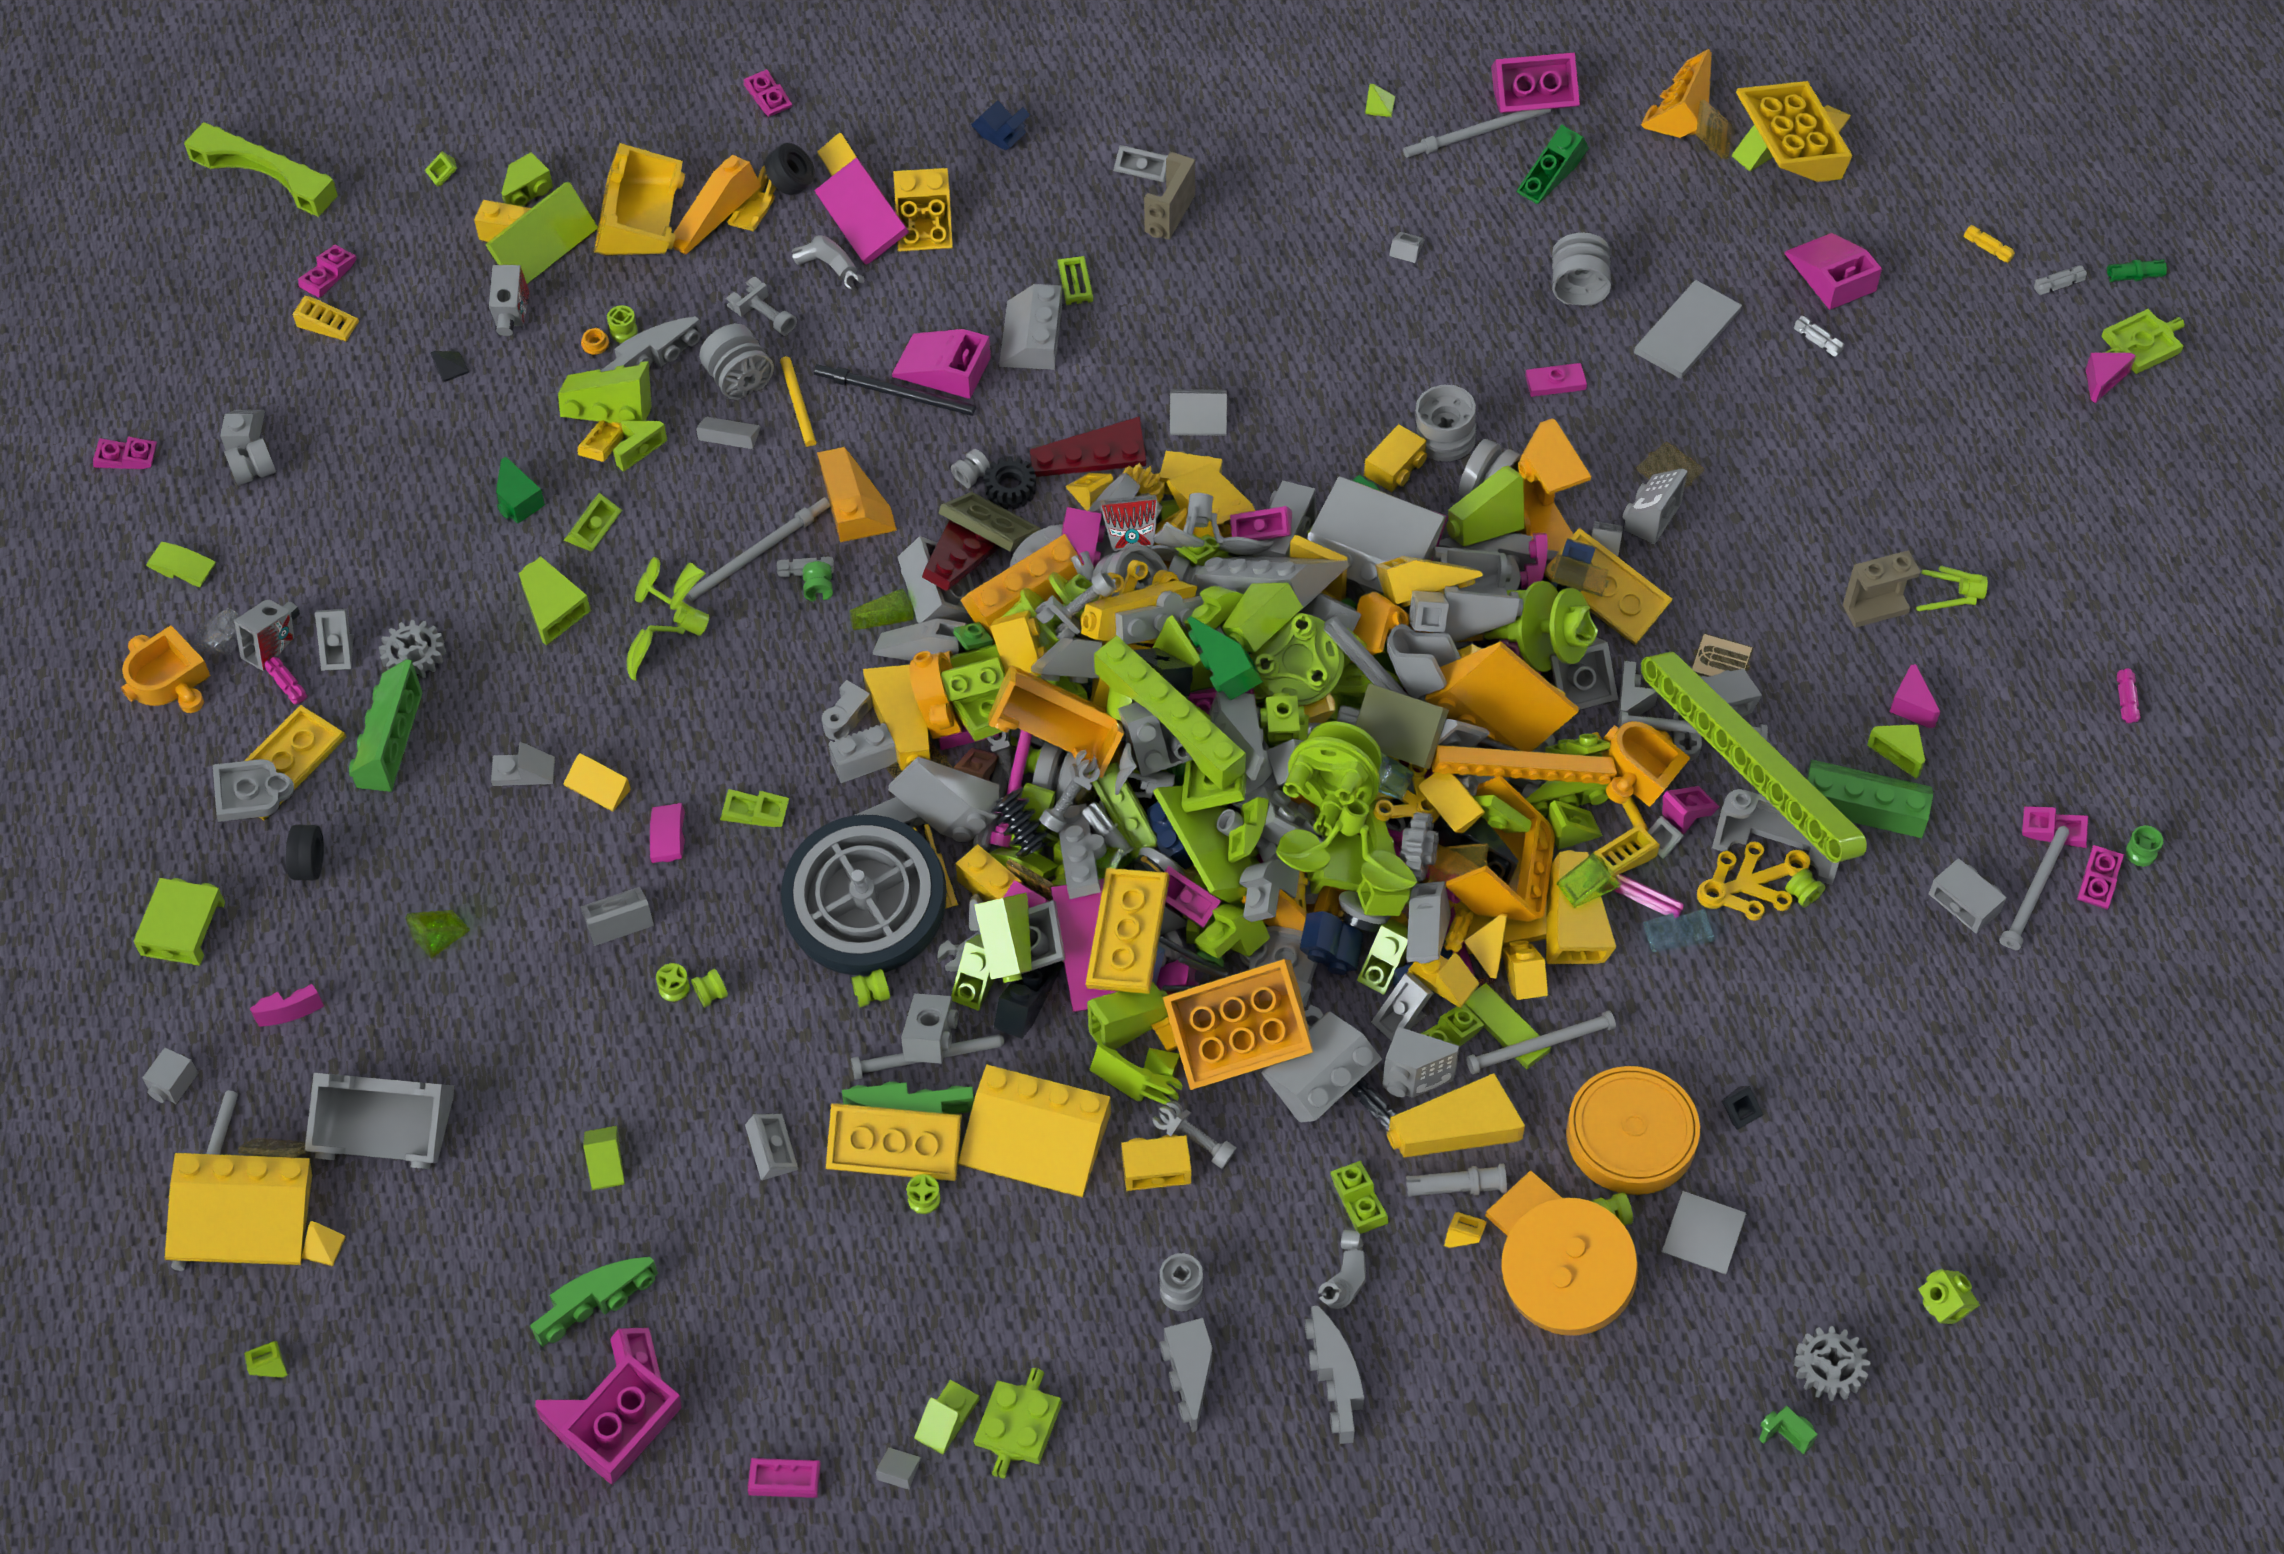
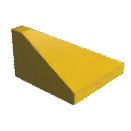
(1837, 117)
(1462, 1234)
(322, 1244)

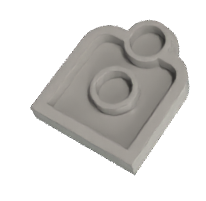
(249, 789)
(1283, 944)

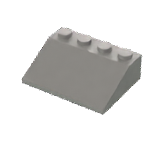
(1373, 529)
(1305, 575)

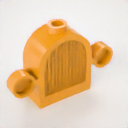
(164, 670)
(931, 693)
(1643, 762)

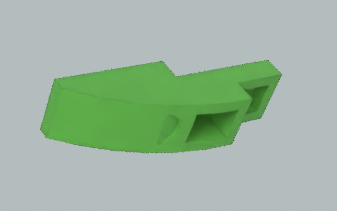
(895, 1095)
(603, 1287)

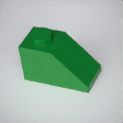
(516, 493)

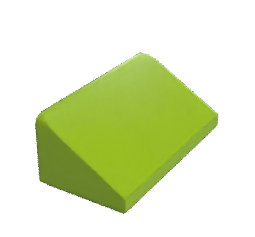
(593, 523)

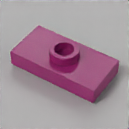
(1555, 379)
(784, 1477)

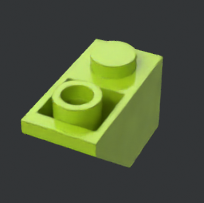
(526, 180)
(1385, 955)
(973, 975)

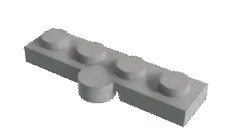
(1148, 621)
(1080, 853)

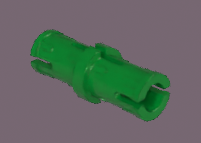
(2137, 270)

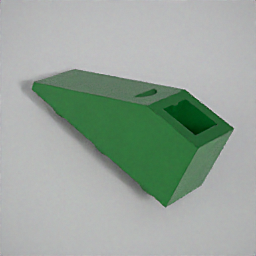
(1554, 164)
(1227, 659)

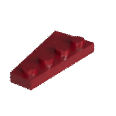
(1095, 450)
(956, 555)

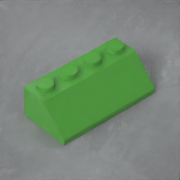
(387, 728)
(1874, 798)

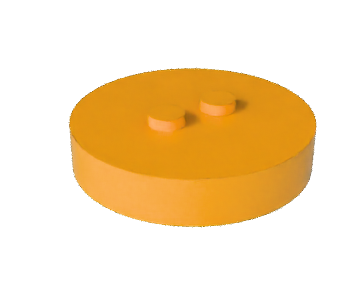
(1632, 1130)
(1569, 1266)

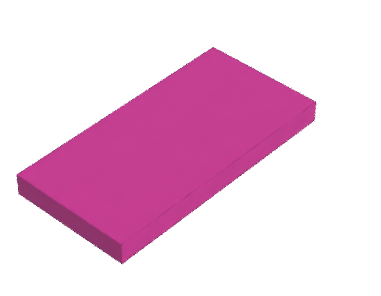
(861, 211)
(1077, 927)

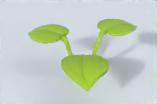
(685, 615)
(1381, 871)

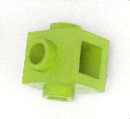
(1282, 718)
(1948, 1296)

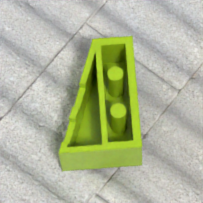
(607, 395)

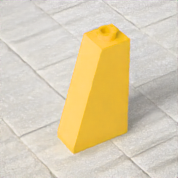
(1100, 618)
(898, 709)
(1576, 933)
(1458, 1120)

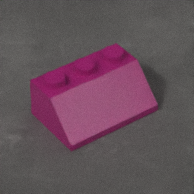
(1535, 82)
(620, 1418)

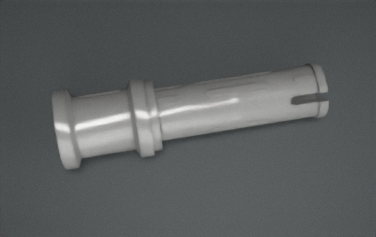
(1473, 1180)

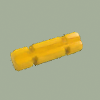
(1989, 243)
(1458, 930)

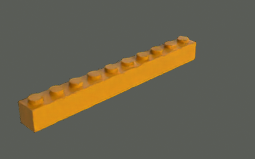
(1523, 764)

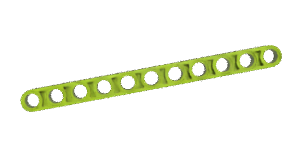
(1754, 758)

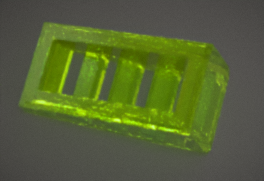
(882, 611)

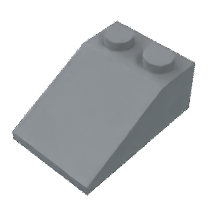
(947, 798)

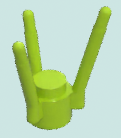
(1970, 585)

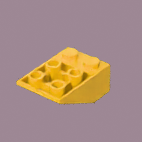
(924, 208)
(1226, 497)
(1407, 573)

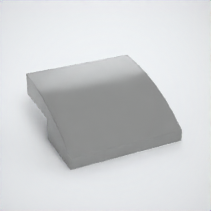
(1704, 1232)

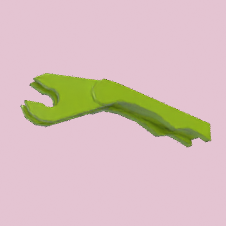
(1131, 1079)

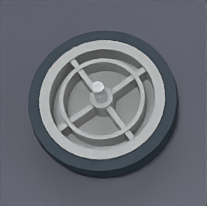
(863, 894)

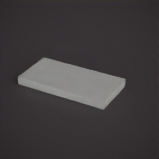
(1688, 329)

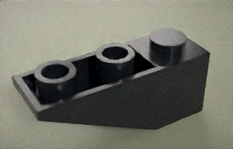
(1499, 856)
(1024, 999)

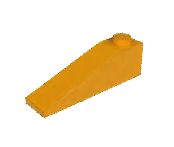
(1681, 101)
(721, 195)
(854, 499)

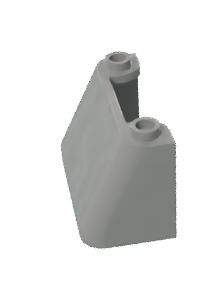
(1486, 602)
(1753, 813)
(377, 1118)

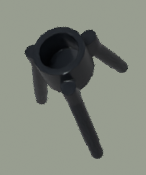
(1205, 969)

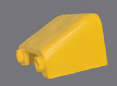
(638, 203)

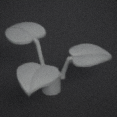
(1198, 516)
(1148, 782)

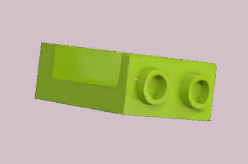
(973, 673)
(1344, 866)
(177, 920)

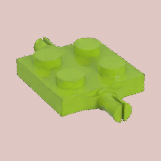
(2146, 338)
(1018, 1422)

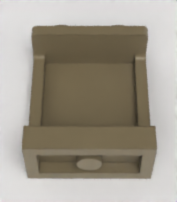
(1165, 212)
(1878, 588)

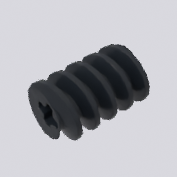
(1020, 823)

